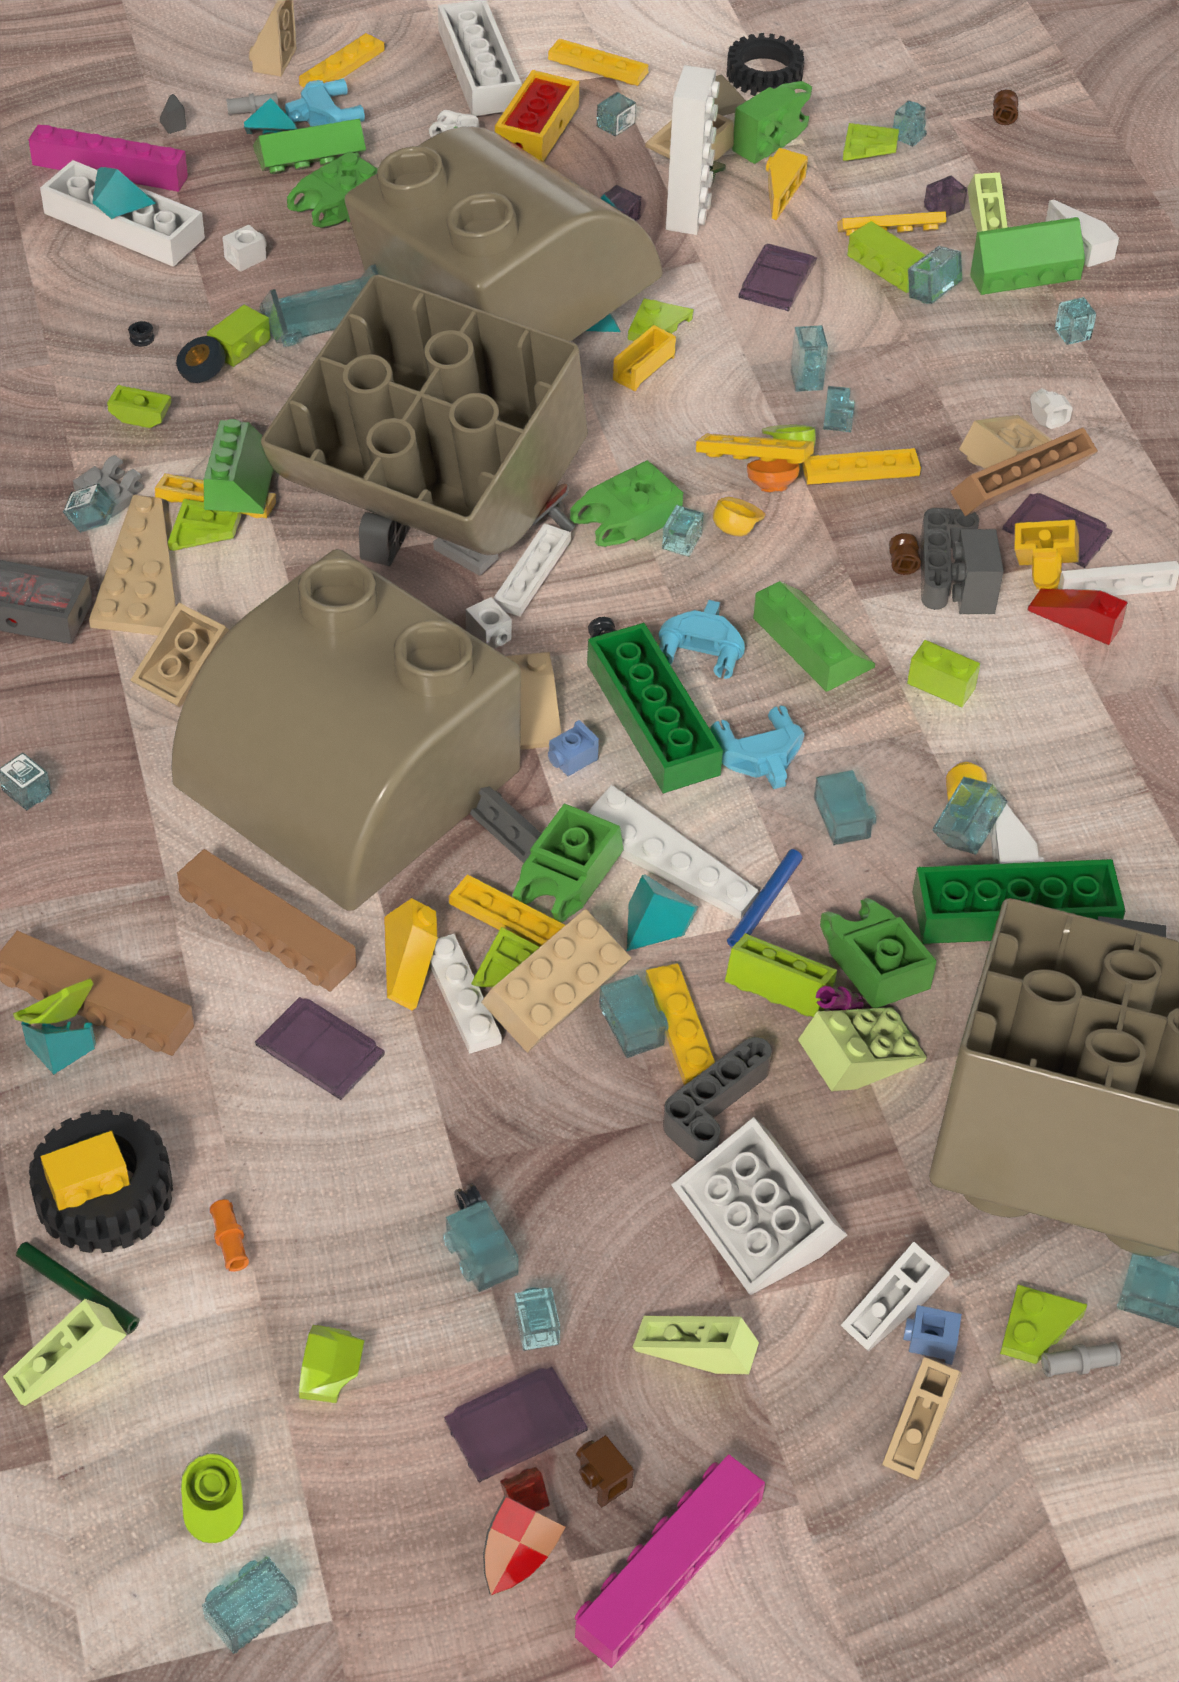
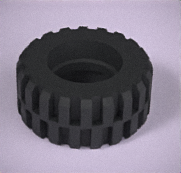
(118, 1216)

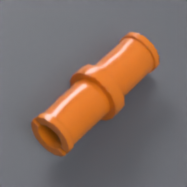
(229, 1235)

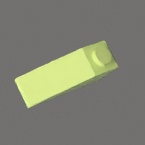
(987, 201)
(700, 1342)
(65, 1351)

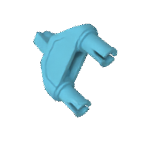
(317, 106)
(703, 633)
(762, 753)

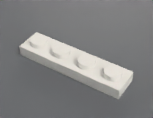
(532, 569)
(1123, 579)
(462, 997)

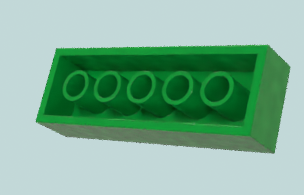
(654, 708)
(966, 899)

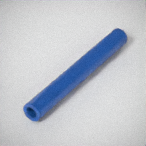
(766, 896)

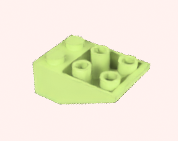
(859, 1046)

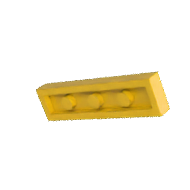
(344, 60)
(598, 62)
(903, 222)
(744, 447)
(861, 466)
(176, 488)
(503, 911)
(684, 1027)

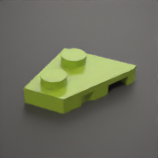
(869, 141)
(659, 314)
(200, 526)
(502, 958)
(1038, 1323)

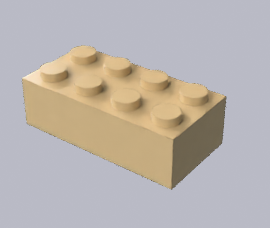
(555, 980)

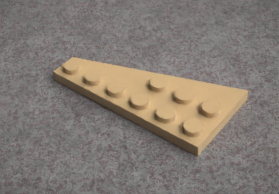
(138, 579)

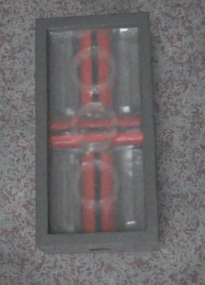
(42, 601)

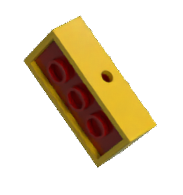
(539, 112)

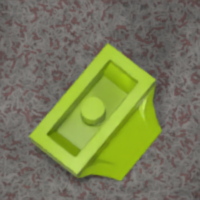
(138, 406)
(329, 1363)

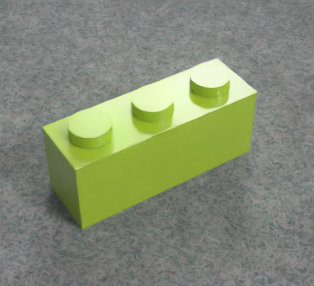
(883, 254)
(778, 974)

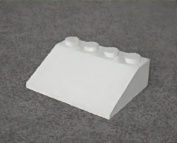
(758, 1208)

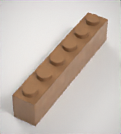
(1023, 471)
(267, 920)
(112, 1001)

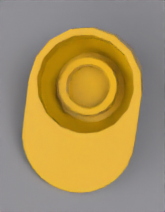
(736, 516)

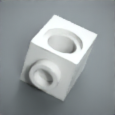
(244, 248)
(489, 623)

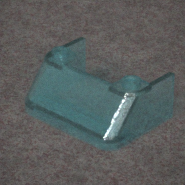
(312, 310)

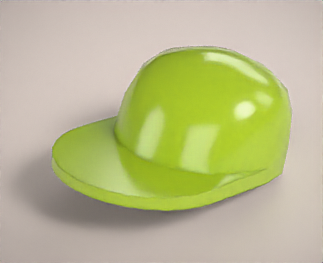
(791, 432)
(211, 1498)

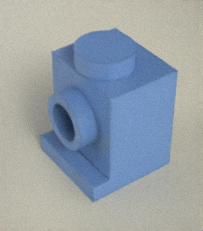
(574, 749)
(933, 1333)

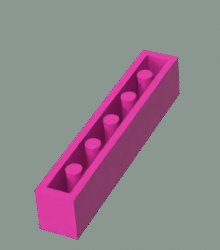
(138, 161)
(668, 1560)

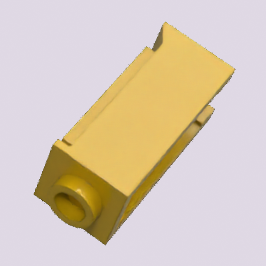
(643, 357)

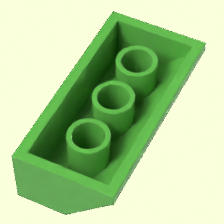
(308, 145)
(1028, 256)
(237, 470)
(809, 636)

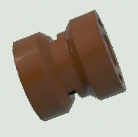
(1005, 107)
(904, 554)

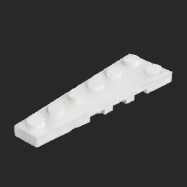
(672, 856)

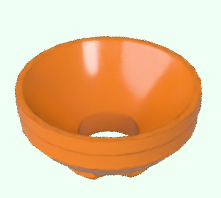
(772, 475)

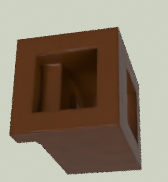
(604, 1469)

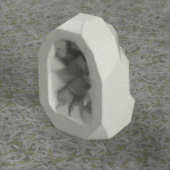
(1050, 408)

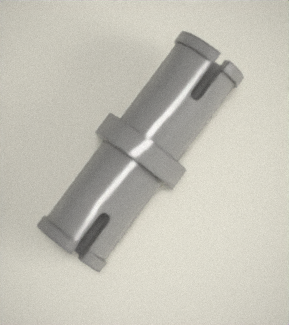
(249, 104)
(1080, 1359)

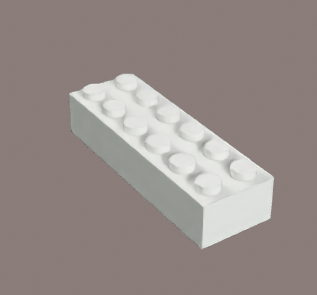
(478, 56)
(691, 149)
(159, 231)

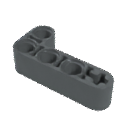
(937, 537)
(380, 538)
(746, 1065)

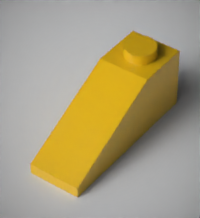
(785, 175)
(408, 950)

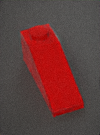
(1084, 611)

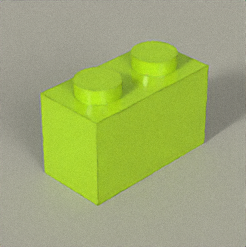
(241, 334)
(943, 673)

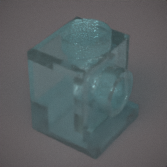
(910, 122)
(838, 409)

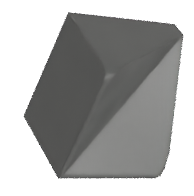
(173, 115)

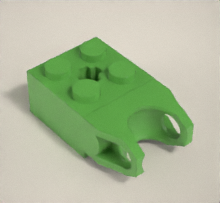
(770, 120)
(326, 189)
(629, 504)
(569, 860)
(879, 954)

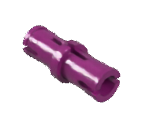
(838, 998)

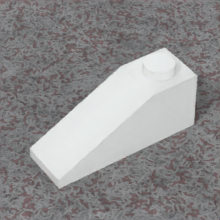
(1098, 239)
(1012, 841)
(895, 1296)

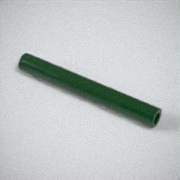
(73, 1284)

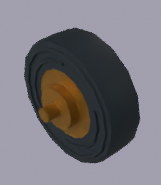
(200, 359)

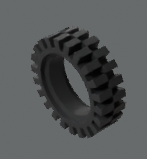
(764, 48)

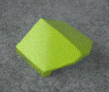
(56, 1007)

